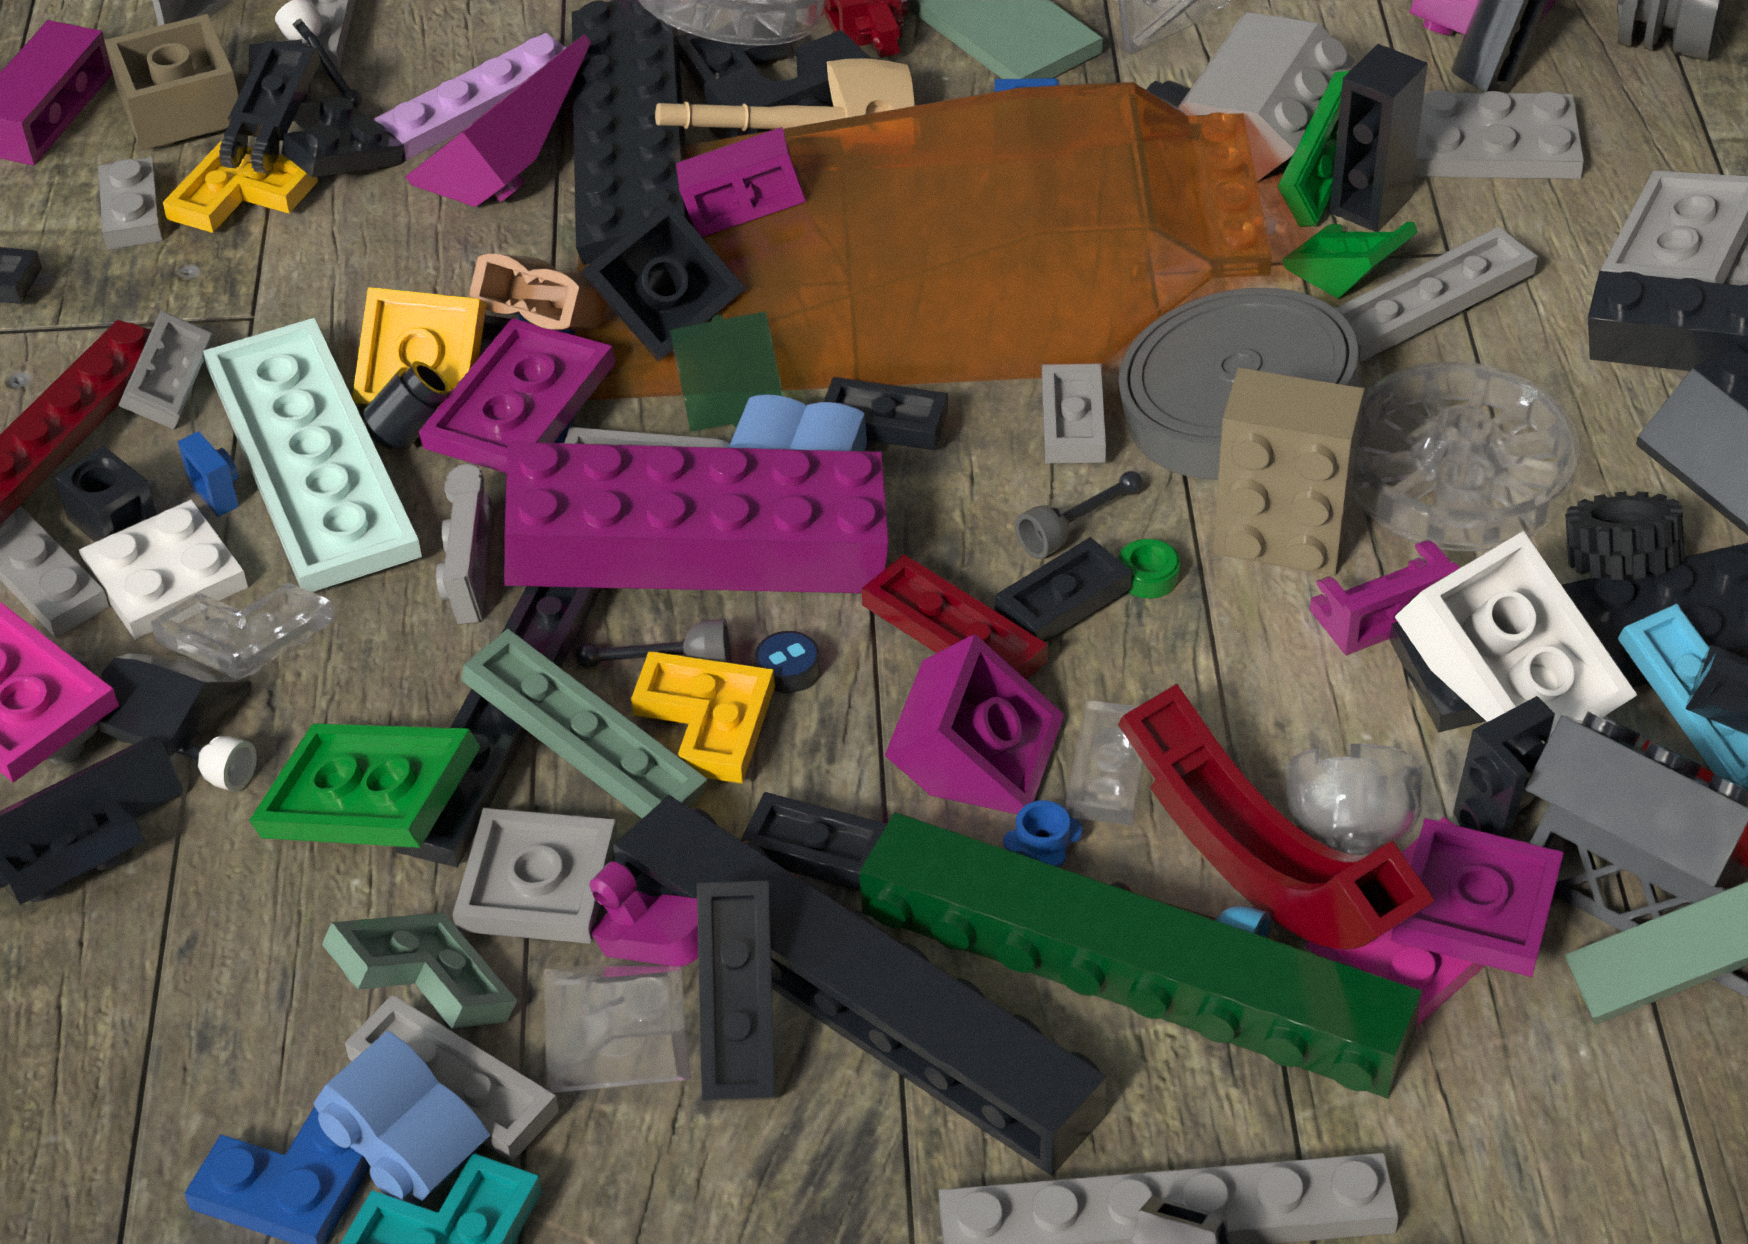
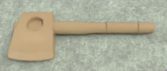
(855, 89)

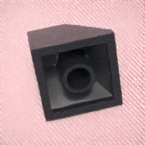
(662, 279)

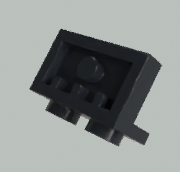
(1499, 766)

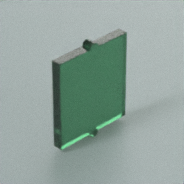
(724, 367)

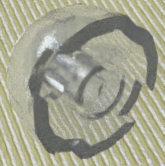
(1356, 799)

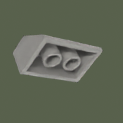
(1274, 76)

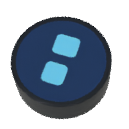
(792, 658)

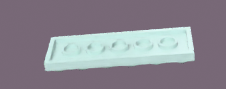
(311, 456)

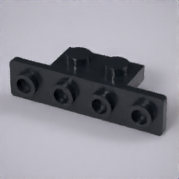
(83, 820)

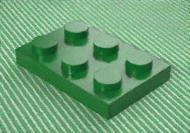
(365, 784)

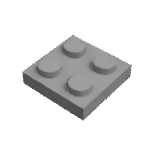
(534, 875)

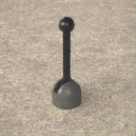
(1045, 529)
(704, 641)

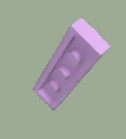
(462, 100)

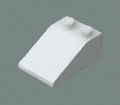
(1513, 634)

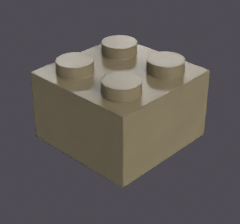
(173, 81)

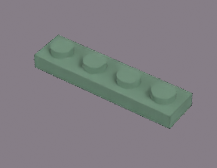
(580, 726)

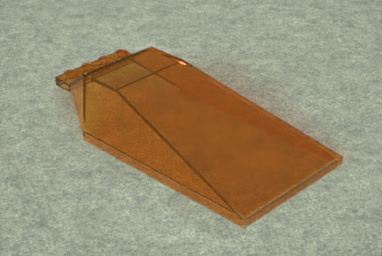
(980, 238)

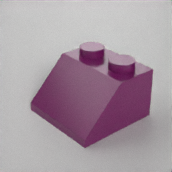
(975, 729)

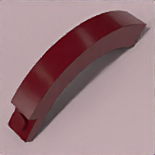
(1277, 867)

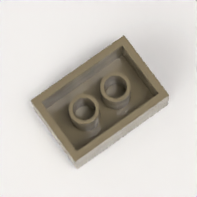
(1286, 470)

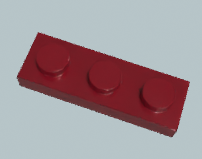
(944, 615)

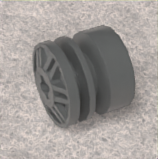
(1692, 23)

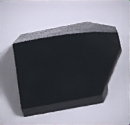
(167, 698)

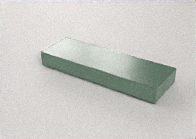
(1663, 955)

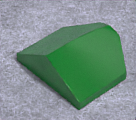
(1341, 259)

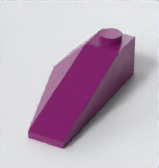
(504, 139)

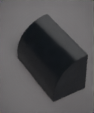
(1497, 42)

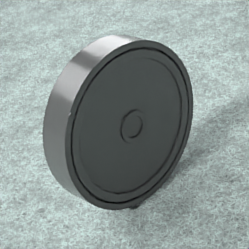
(1187, 360)

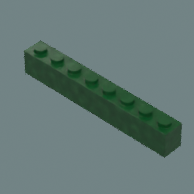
(1141, 954)

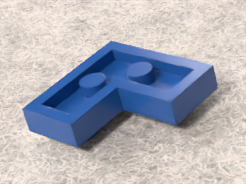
(277, 1194)

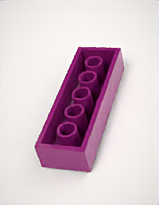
(693, 518)

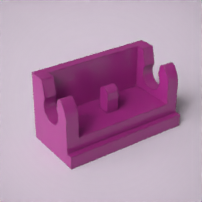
(740, 182)
(1365, 612)

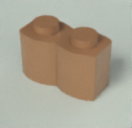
(537, 292)

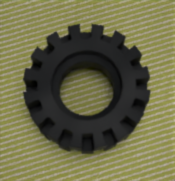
(1625, 535)

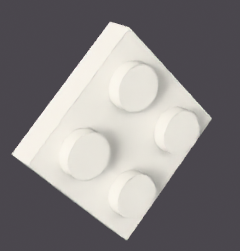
(161, 566)

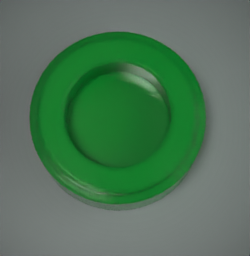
(1153, 567)

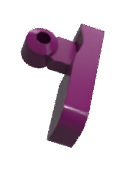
(640, 925)

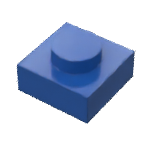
(210, 473)

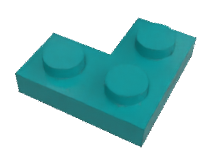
(482, 1208)

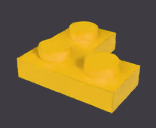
(215, 191)
(716, 700)

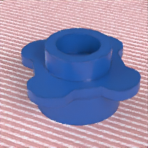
(1043, 832)

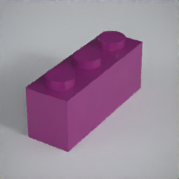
(49, 87)

